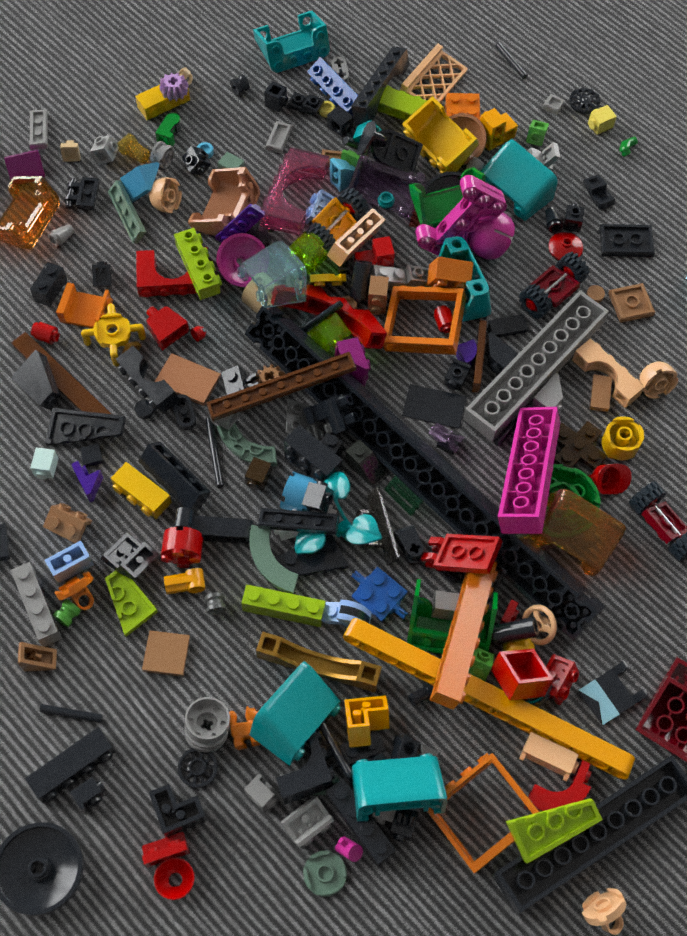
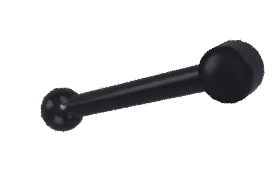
(503, 572)

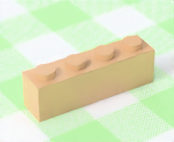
(356, 237)

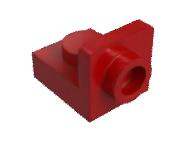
(510, 613)

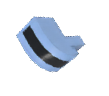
(344, 612)

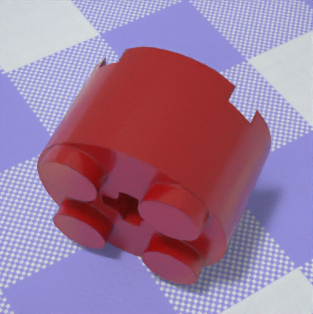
(182, 546)

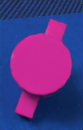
(349, 849)

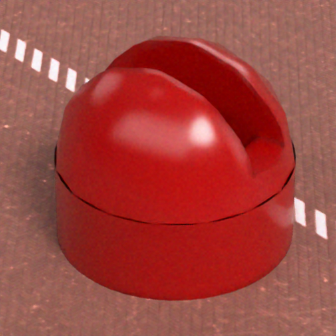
(197, 333)

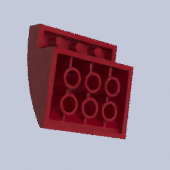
(667, 712)

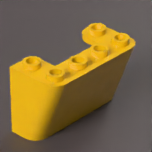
(442, 139)

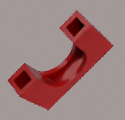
(152, 284)

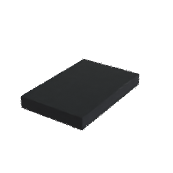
(626, 240)

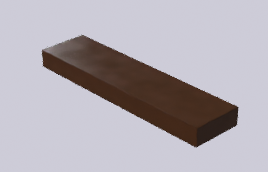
(478, 367)

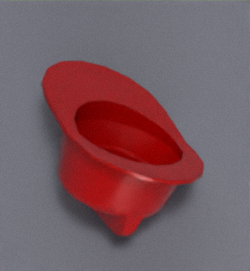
(611, 478)

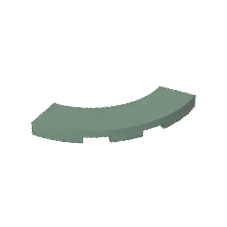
(243, 448)
(266, 562)

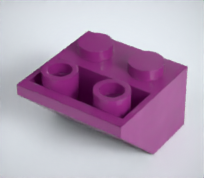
(358, 354)

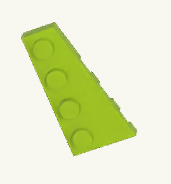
(550, 828)

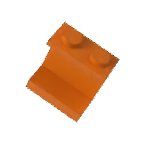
(82, 308)

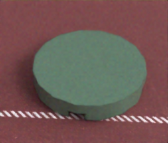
(325, 873)

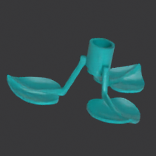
(362, 531)

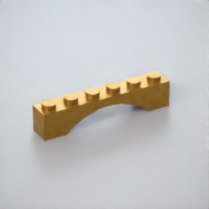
(350, 672)

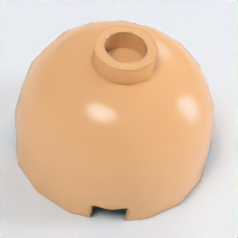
(165, 195)
(658, 379)

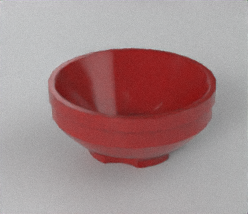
(163, 873)

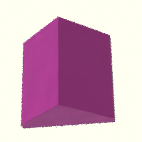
(24, 164)

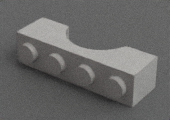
(36, 605)

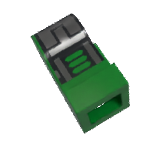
(168, 129)

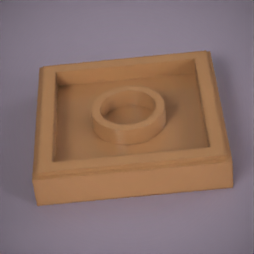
(631, 302)
(166, 653)

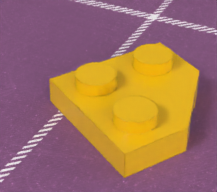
(321, 279)

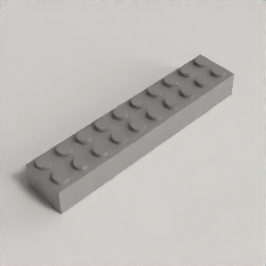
(535, 365)

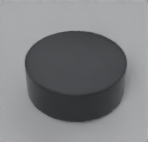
(143, 409)

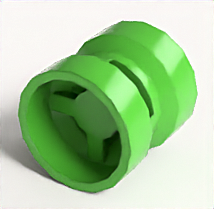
(66, 613)

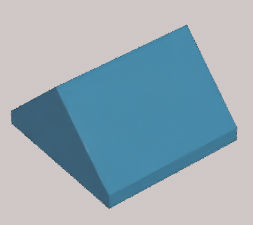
(140, 180)

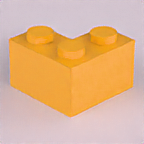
(498, 128)
(364, 716)

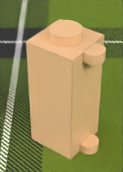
(550, 755)

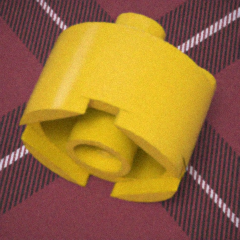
(622, 438)

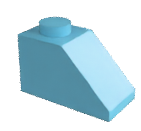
(340, 173)

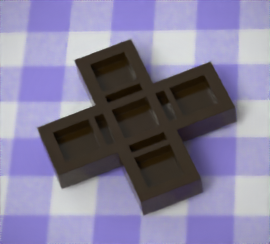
(579, 446)

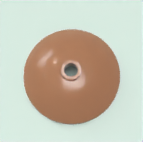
(475, 126)

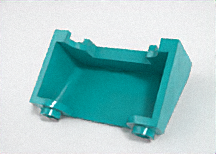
(521, 179)
(294, 713)
(398, 785)

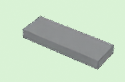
(38, 129)

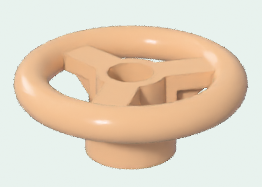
(548, 623)

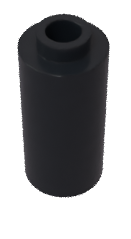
(360, 280)
(515, 631)

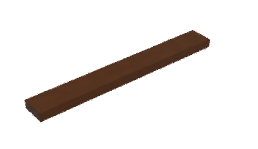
(65, 382)
(281, 386)

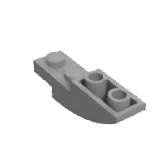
(410, 276)

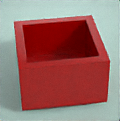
(521, 674)

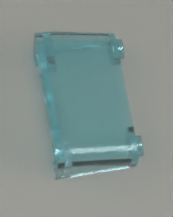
(277, 274)

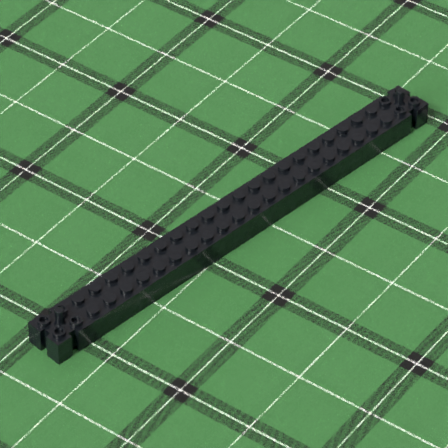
(431, 476)

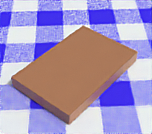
(189, 378)

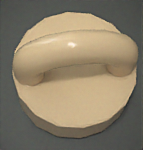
(184, 71)

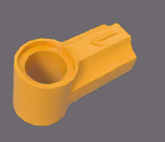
(189, 581)

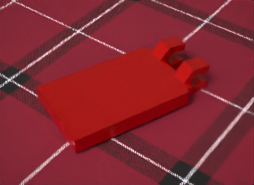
(463, 553)

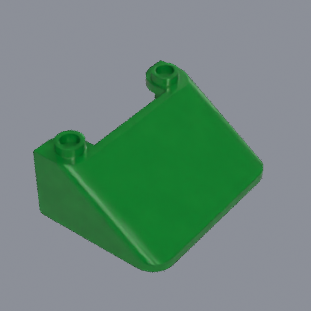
(435, 206)

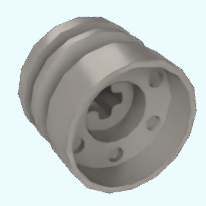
(211, 714)

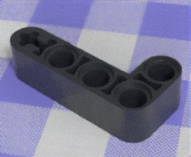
(215, 528)

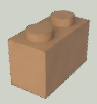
(378, 294)

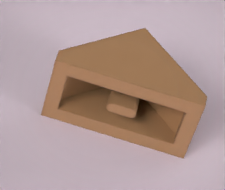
(36, 657)

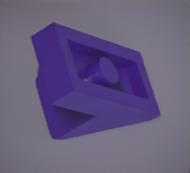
(89, 482)

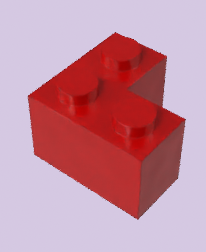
(381, 253)

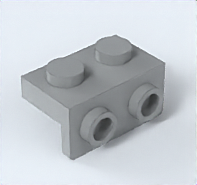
(307, 822)

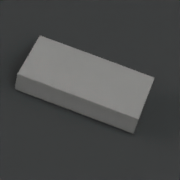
(278, 137)

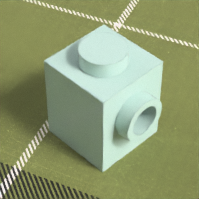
(44, 463)

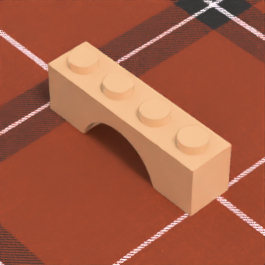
(593, 357)

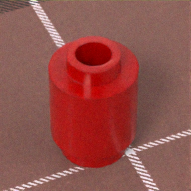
(443, 318)
(45, 332)

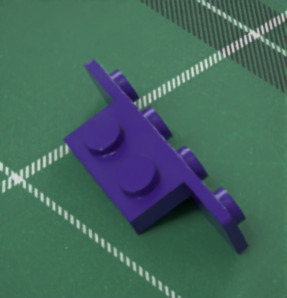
(241, 222)

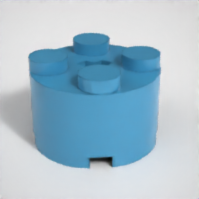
(295, 491)

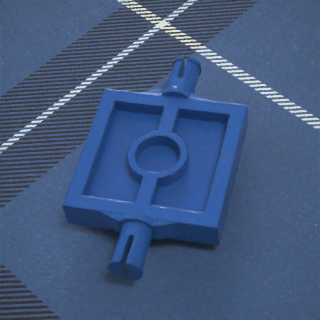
(379, 594)

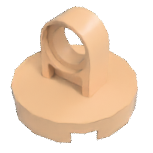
(604, 909)

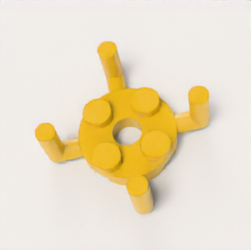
(115, 339)

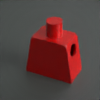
(166, 326)

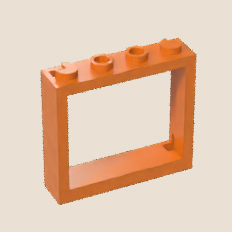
(422, 344)
(453, 787)

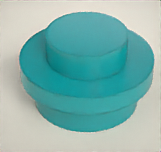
(386, 200)

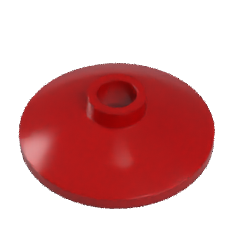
(558, 247)

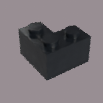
(176, 816)

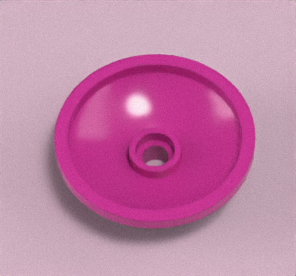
(235, 247)

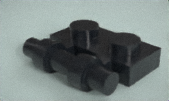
(87, 193)

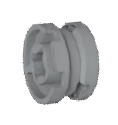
(162, 154)

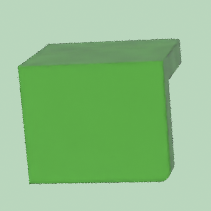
(351, 157)

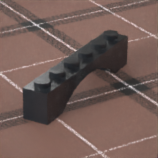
(367, 102)

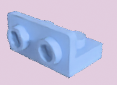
(318, 202)

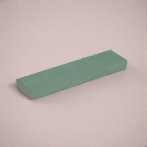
(127, 212)

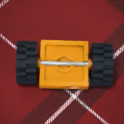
(338, 217)

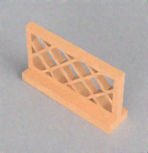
(425, 67)

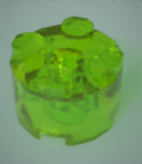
(309, 251)
(329, 332)

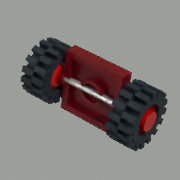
(554, 285)
(661, 518)

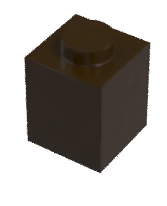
(258, 474)

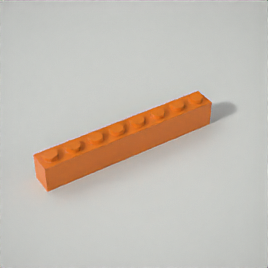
(463, 639)

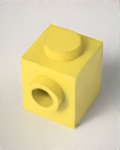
(602, 119)

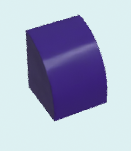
(467, 352)

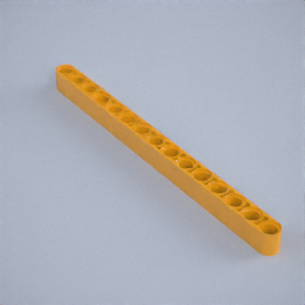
(492, 700)

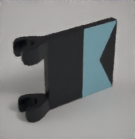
(608, 695)

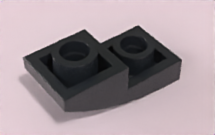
(305, 104)

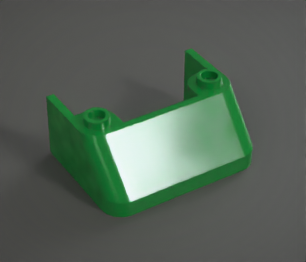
(431, 633)

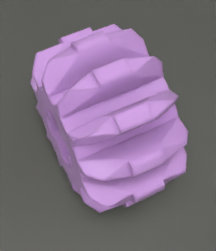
(173, 86)

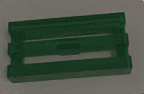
(395, 482)

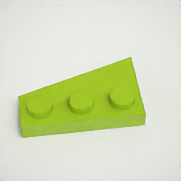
(129, 601)

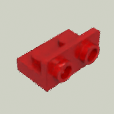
(564, 675)
(165, 848)

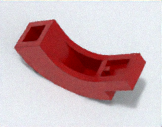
(545, 799)

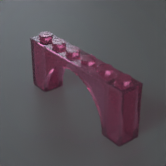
(296, 167)

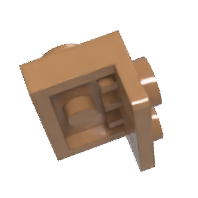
(66, 522)

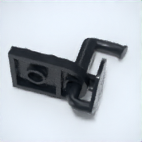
(387, 147)

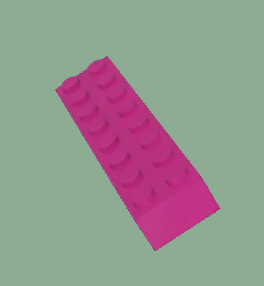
(529, 471)

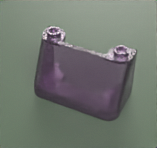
(374, 178)

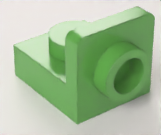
(537, 132)

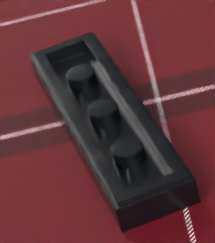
(298, 521)

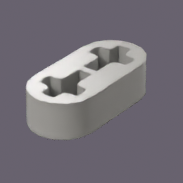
(343, 70)

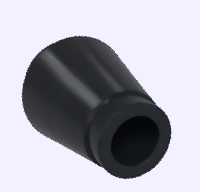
(553, 220)

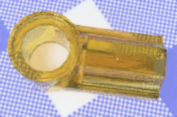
(130, 146)

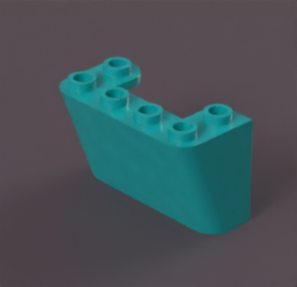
(297, 47)
(477, 289)

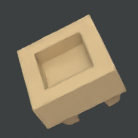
(70, 151)

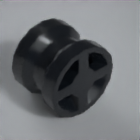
(239, 84)

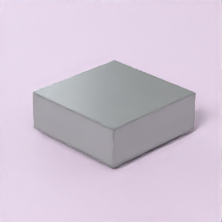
(553, 104)

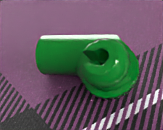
(626, 144)

